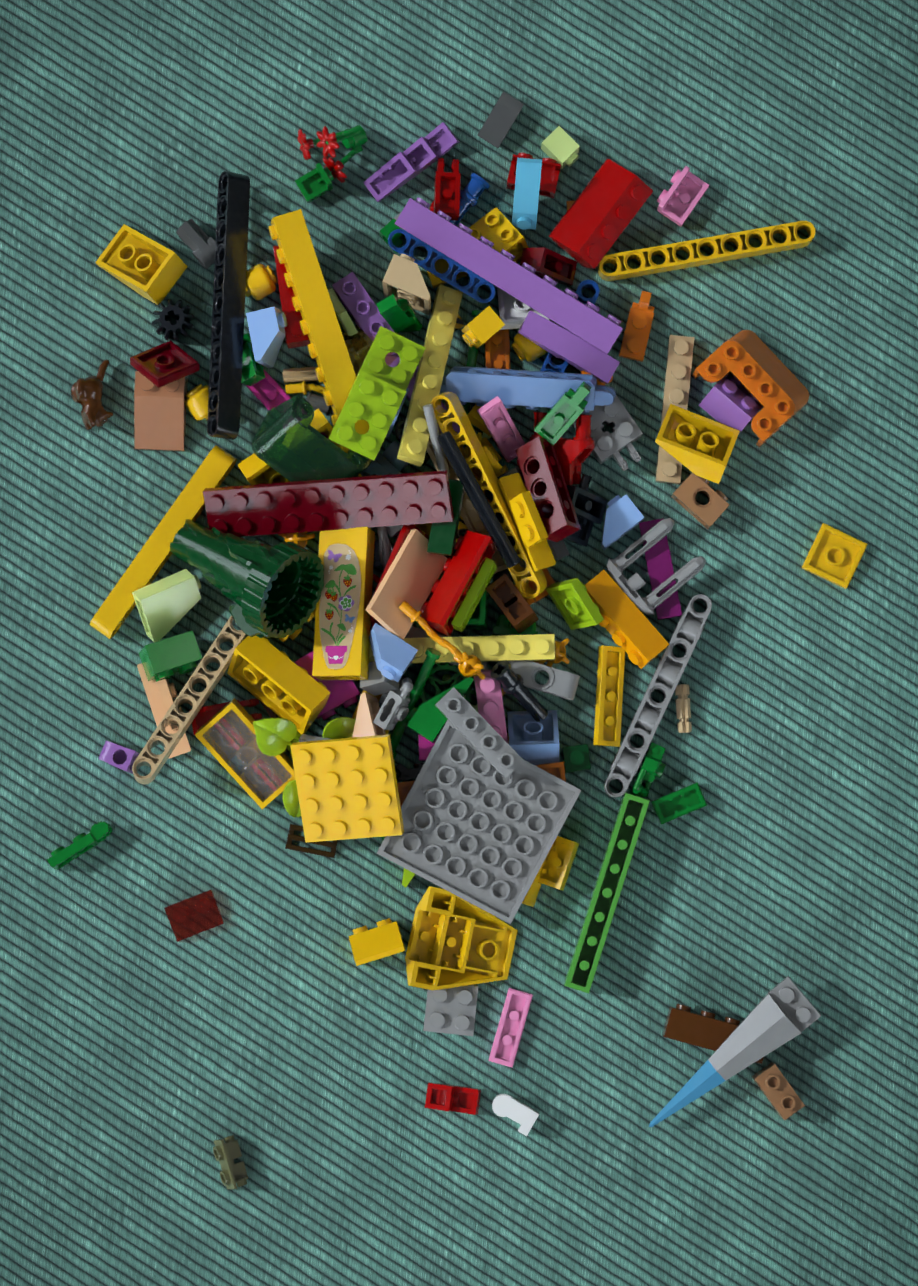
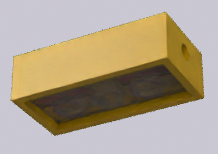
(233, 743)

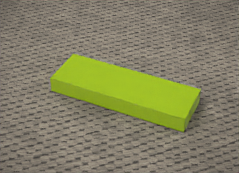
(474, 595)

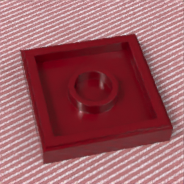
(164, 364)

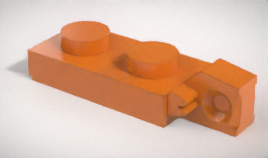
(637, 329)

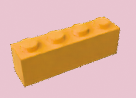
(625, 621)

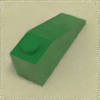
(428, 719)

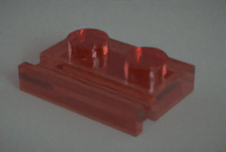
(194, 915)

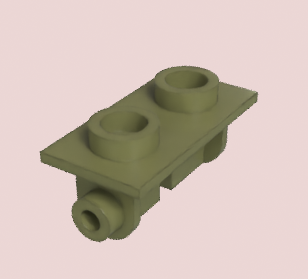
(225, 1154)

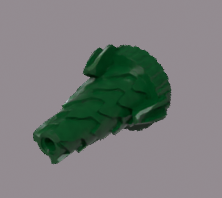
(271, 585)

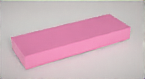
(501, 428)
(510, 1027)

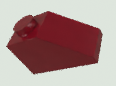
(551, 264)

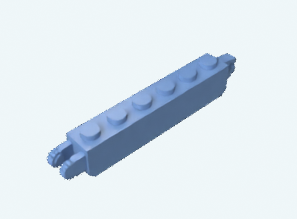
(521, 387)

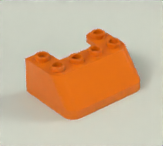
(762, 376)

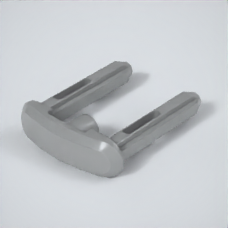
(635, 582)

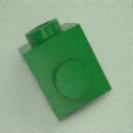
(315, 183)

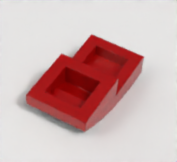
(452, 1098)

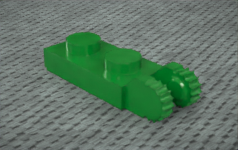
(81, 844)

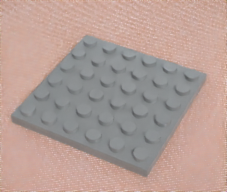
(476, 828)

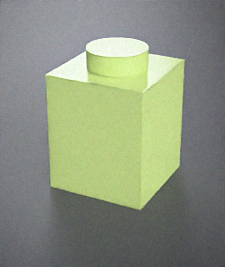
(561, 147)

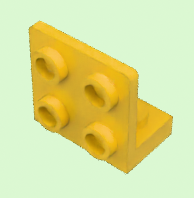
(501, 232)

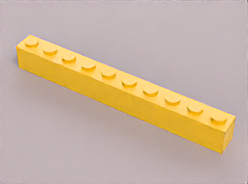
(316, 311)

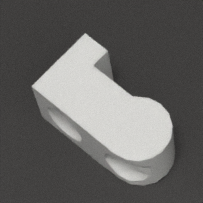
(507, 1106)

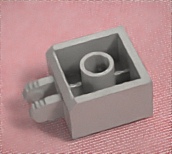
(624, 433)

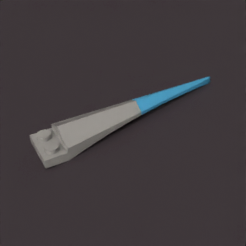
(772, 1023)

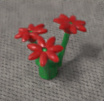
(351, 138)

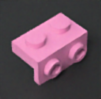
(682, 196)

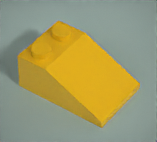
(142, 264)
(697, 442)

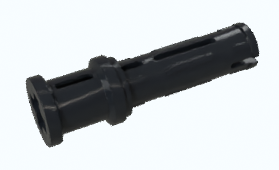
(514, 685)

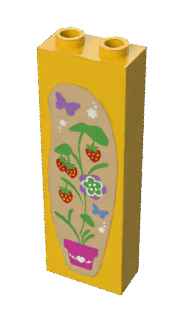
(340, 614)

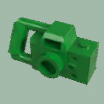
(399, 314)
(251, 371)
(650, 768)

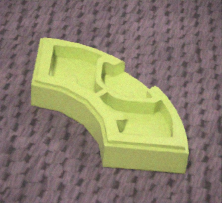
(342, 314)

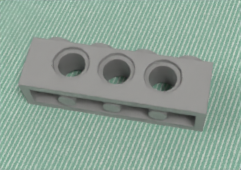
(479, 732)

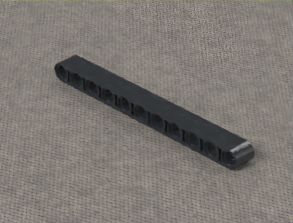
(228, 305)

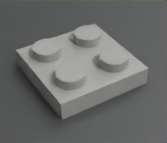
(451, 1010)

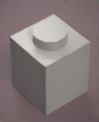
(376, 682)

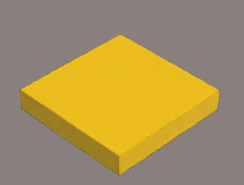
(834, 556)

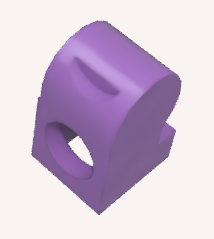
(118, 756)

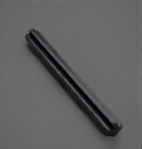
(478, 499)

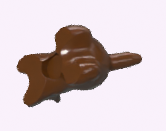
(89, 394)

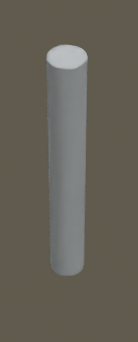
(434, 433)

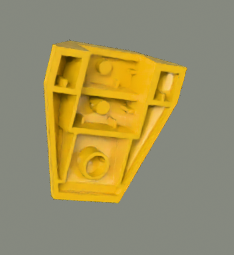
(456, 943)

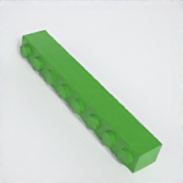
(606, 893)

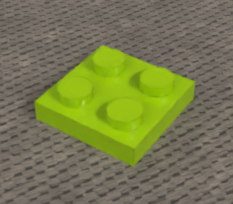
(575, 604)

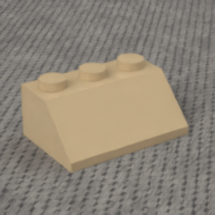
(406, 282)

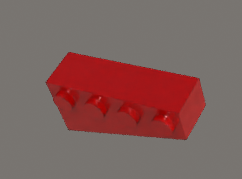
(294, 334)

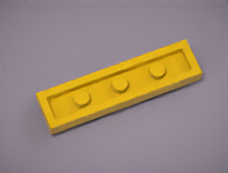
(609, 696)

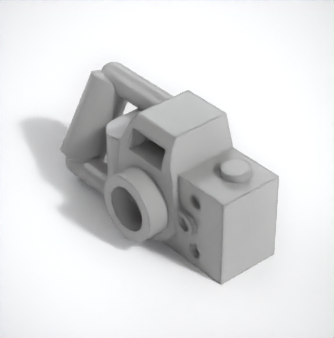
(395, 706)

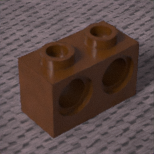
(512, 603)

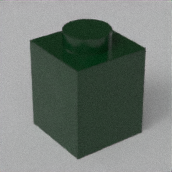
(576, 758)

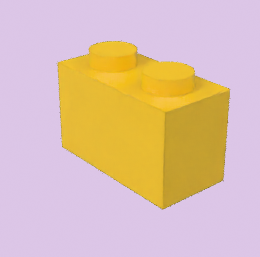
(482, 328)

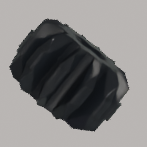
(165, 326)

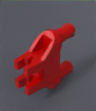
(571, 451)

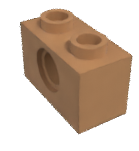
(707, 513)
(778, 1091)

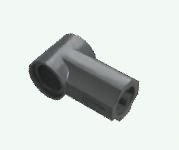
(201, 245)

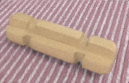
(683, 708)

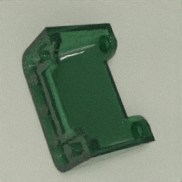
(298, 449)

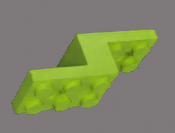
(377, 393)

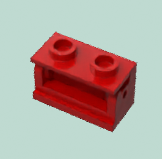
(549, 175)

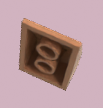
(159, 414)

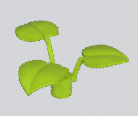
(277, 734)

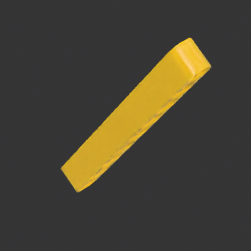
(716, 243)
(488, 482)
(157, 548)

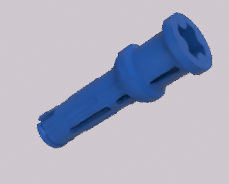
(470, 194)

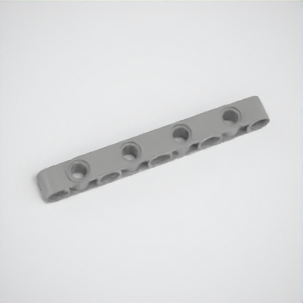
(664, 679)
(559, 684)

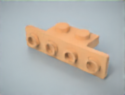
(161, 697)

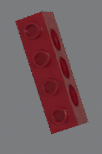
(542, 456)

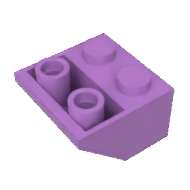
(731, 403)

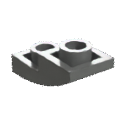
(500, 119)

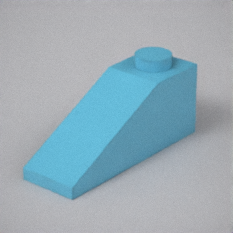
(526, 193)

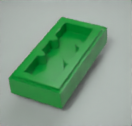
(679, 803)

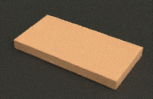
(407, 579)

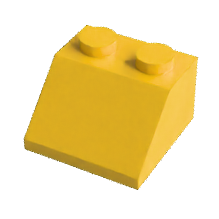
(376, 942)

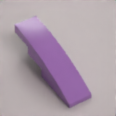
(411, 162)
(568, 347)

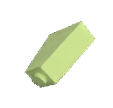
(166, 602)

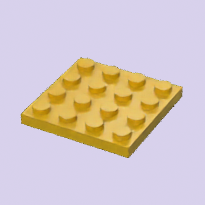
(347, 788)

